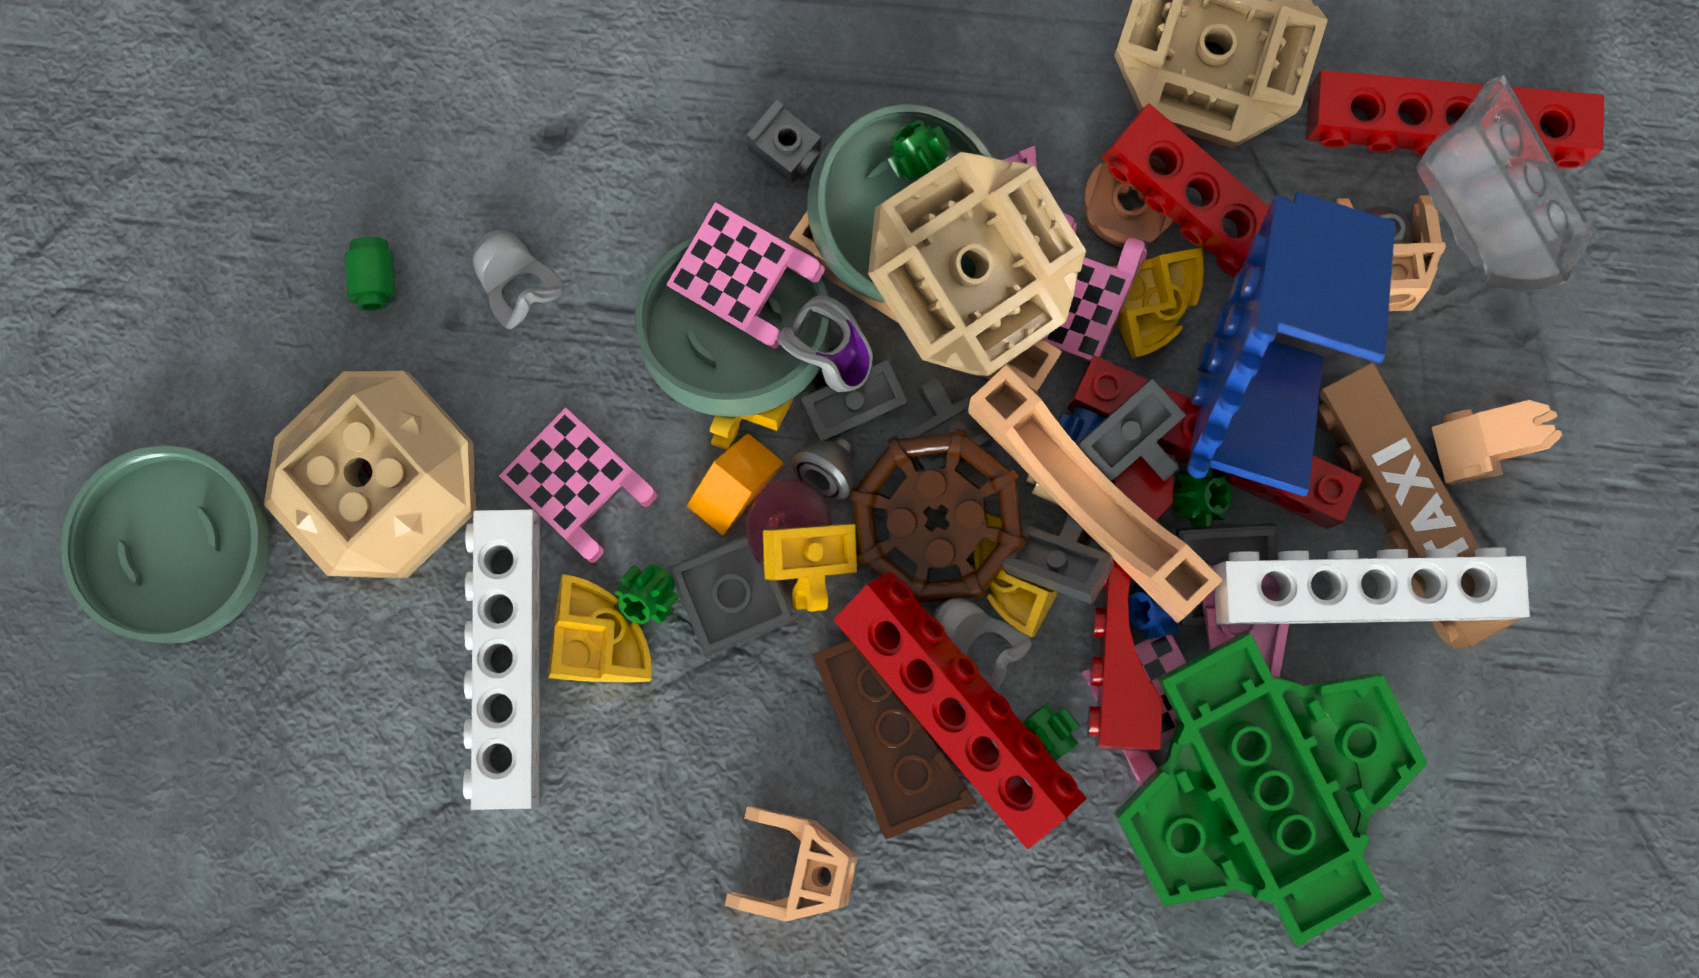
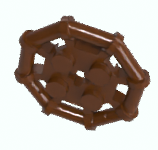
(936, 488)

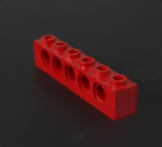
(1571, 116)
(1186, 167)
(1330, 488)
(960, 732)

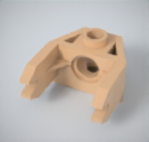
(1416, 262)
(1476, 443)
(808, 891)

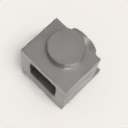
(785, 160)

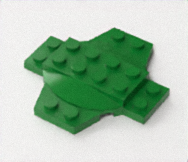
(1270, 788)

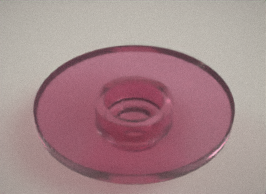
(788, 501)

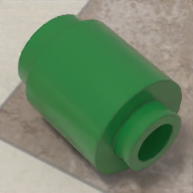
(370, 273)

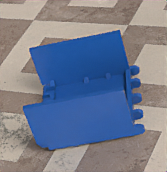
(1310, 275)

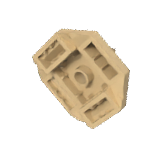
(1229, 95)
(1020, 253)
(417, 484)

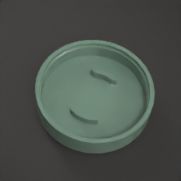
(857, 177)
(716, 364)
(165, 545)

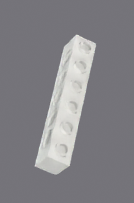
(1498, 591)
(520, 783)

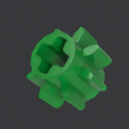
(918, 150)
(1201, 498)
(646, 594)
(1053, 729)

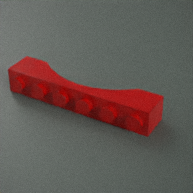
(1127, 704)

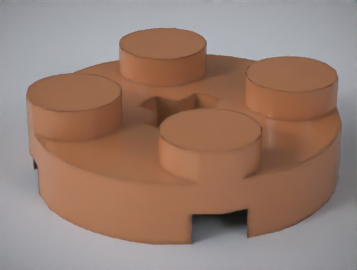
(1108, 217)

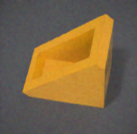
(734, 483)

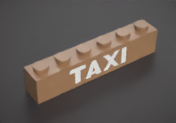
(1399, 485)

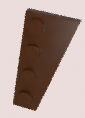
(893, 753)

